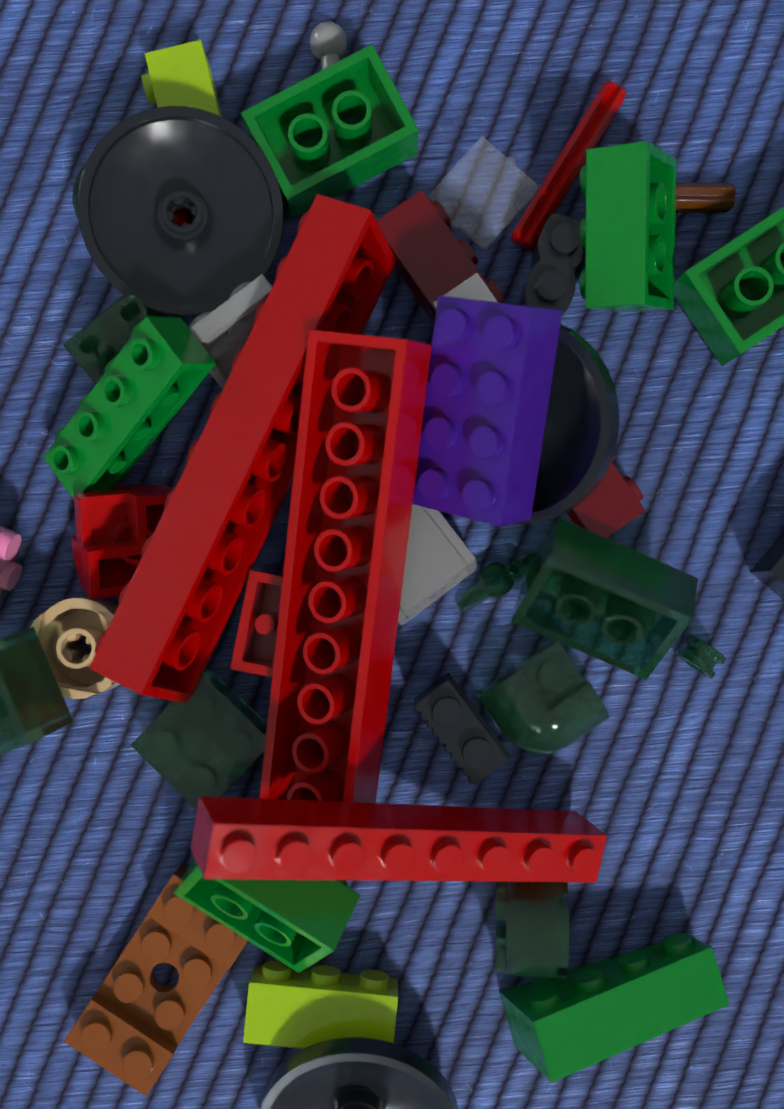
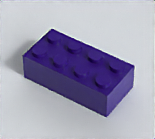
(486, 409)

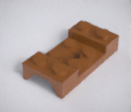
(133, 1017)

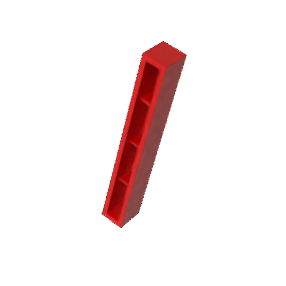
(391, 842)

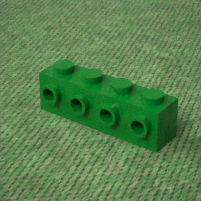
(129, 405)

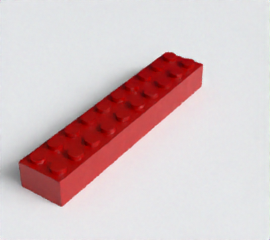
(242, 460)
(344, 565)

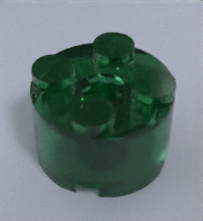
(535, 929)

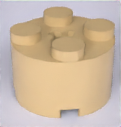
(59, 635)

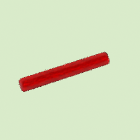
(568, 165)

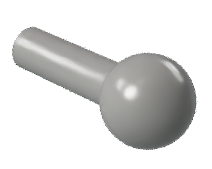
(328, 43)

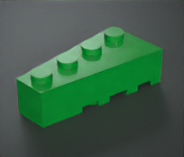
(613, 1004)

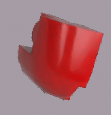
(112, 534)

